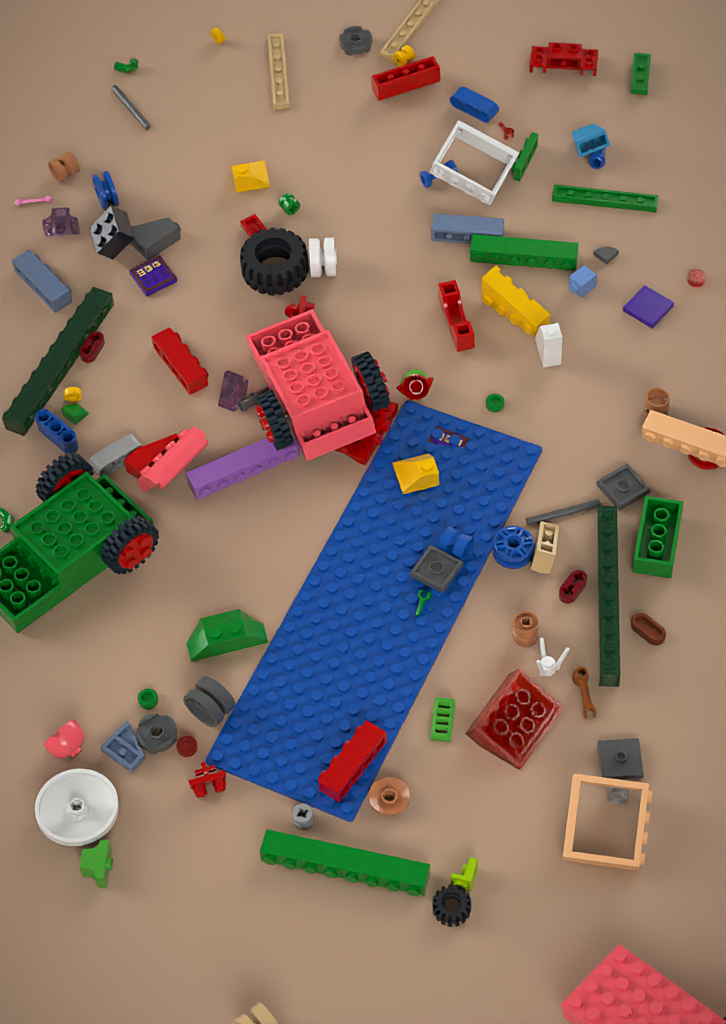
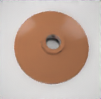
(389, 788)

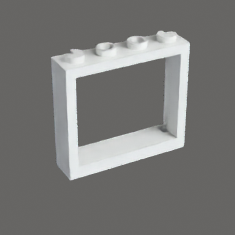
(483, 143)

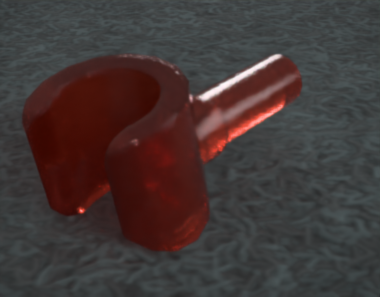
(506, 131)

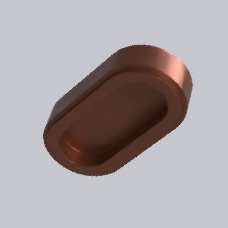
(648, 629)

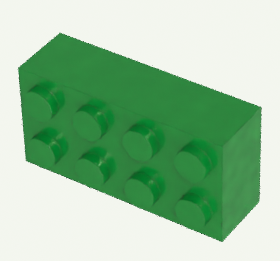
(657, 537)

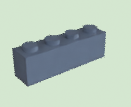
(460, 228)
(42, 280)

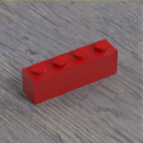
(406, 78)
(180, 361)
(352, 761)

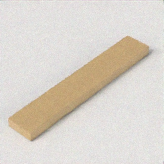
(408, 28)
(278, 71)

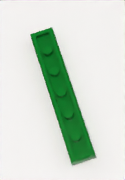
(605, 198)

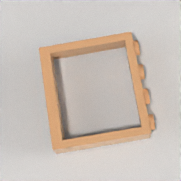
(641, 838)

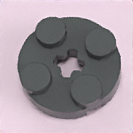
(363, 42)
(159, 743)

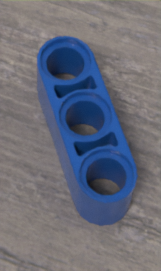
(474, 104)
(56, 431)

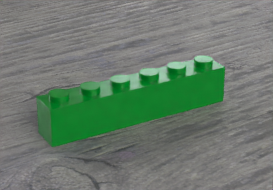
(524, 252)

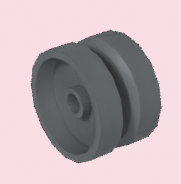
(209, 701)

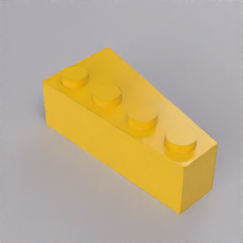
(512, 302)

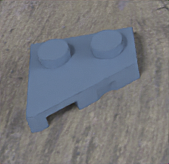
(124, 748)

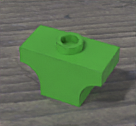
(97, 862)

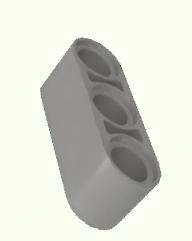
(114, 455)

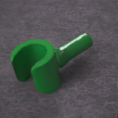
(422, 601)

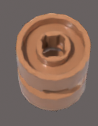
(62, 167)
(657, 400)
(525, 628)

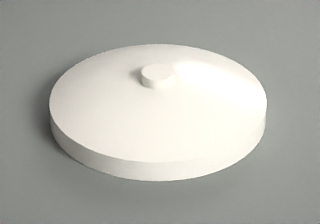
(76, 807)

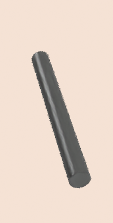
(131, 107)
(563, 512)

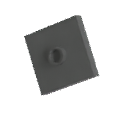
(623, 487)
(436, 569)
(620, 759)

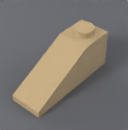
(545, 548)

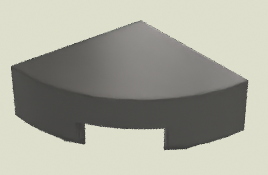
(605, 254)

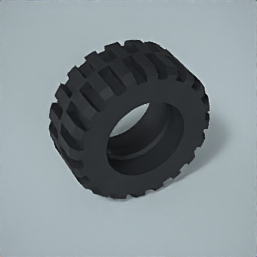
(274, 278)

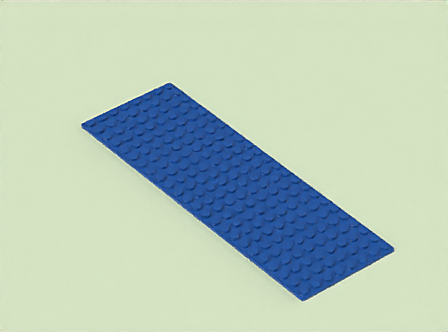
(352, 631)

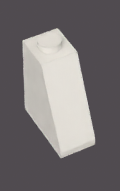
(549, 344)

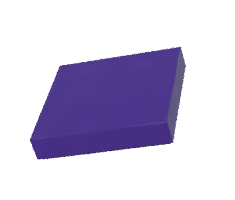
(648, 306)

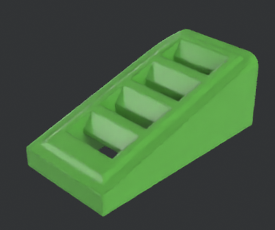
(445, 707)

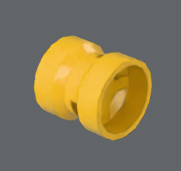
(405, 55)

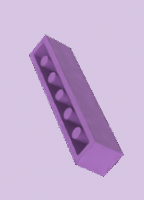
(238, 467)

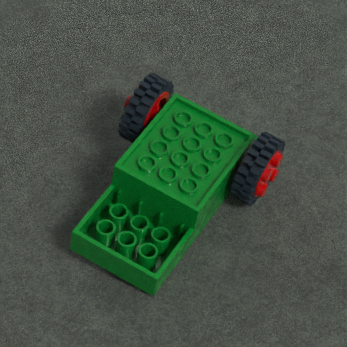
(70, 540)

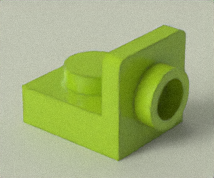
(467, 876)

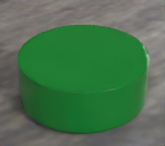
(494, 402)
(148, 699)

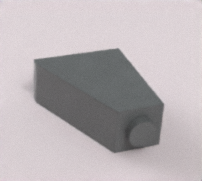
(155, 236)

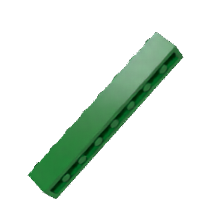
(345, 862)

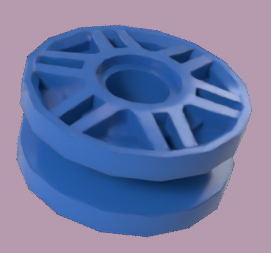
(105, 190)
(513, 537)

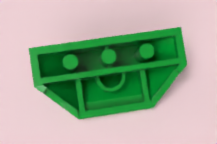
(225, 634)

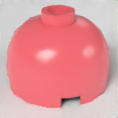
(66, 741)

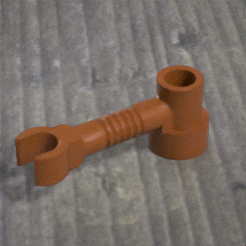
(582, 682)

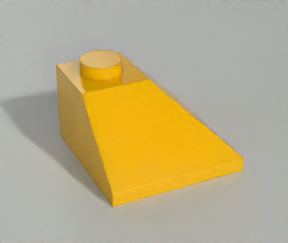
(250, 176)
(416, 473)

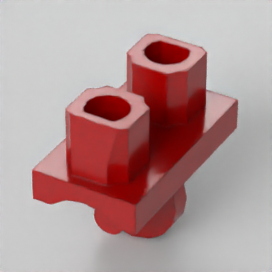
(303, 306)
(198, 784)

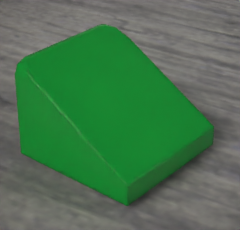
(74, 413)

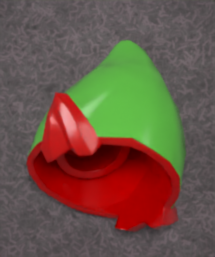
(415, 384)

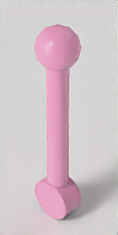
(47, 199)

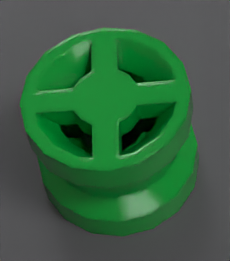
(289, 204)

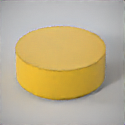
(217, 35)
(72, 394)

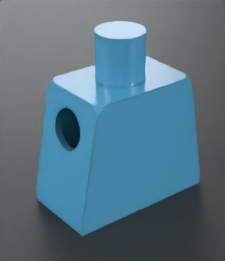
(590, 139)

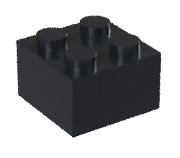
(111, 232)

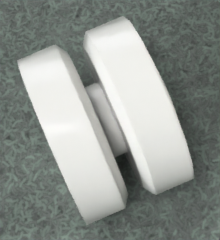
(322, 257)

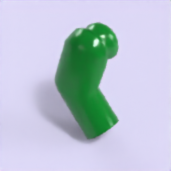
(126, 68)
(7, 520)

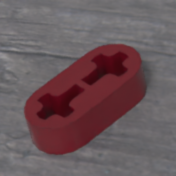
(90, 345)
(576, 588)

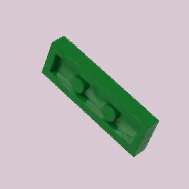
(640, 73)
(525, 156)

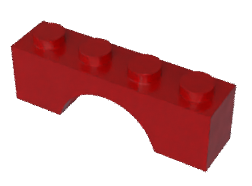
(459, 327)

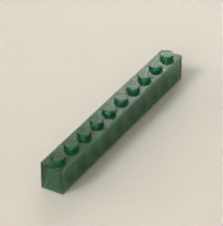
(57, 361)
(608, 597)

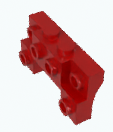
(564, 56)
(363, 449)

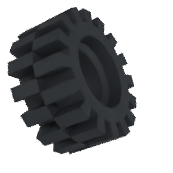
(451, 917)

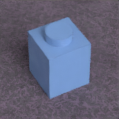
(582, 281)

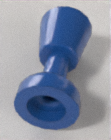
(427, 178)

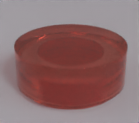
(696, 278)
(187, 746)

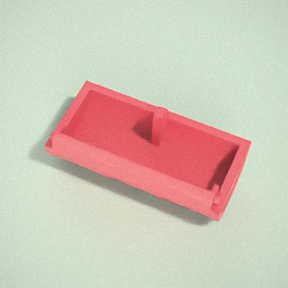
(174, 460)

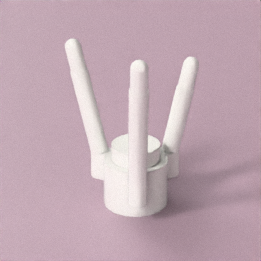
(547, 664)

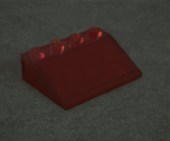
(514, 719)

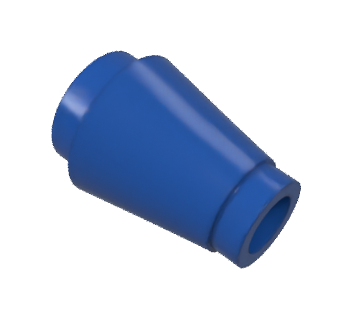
(597, 158)

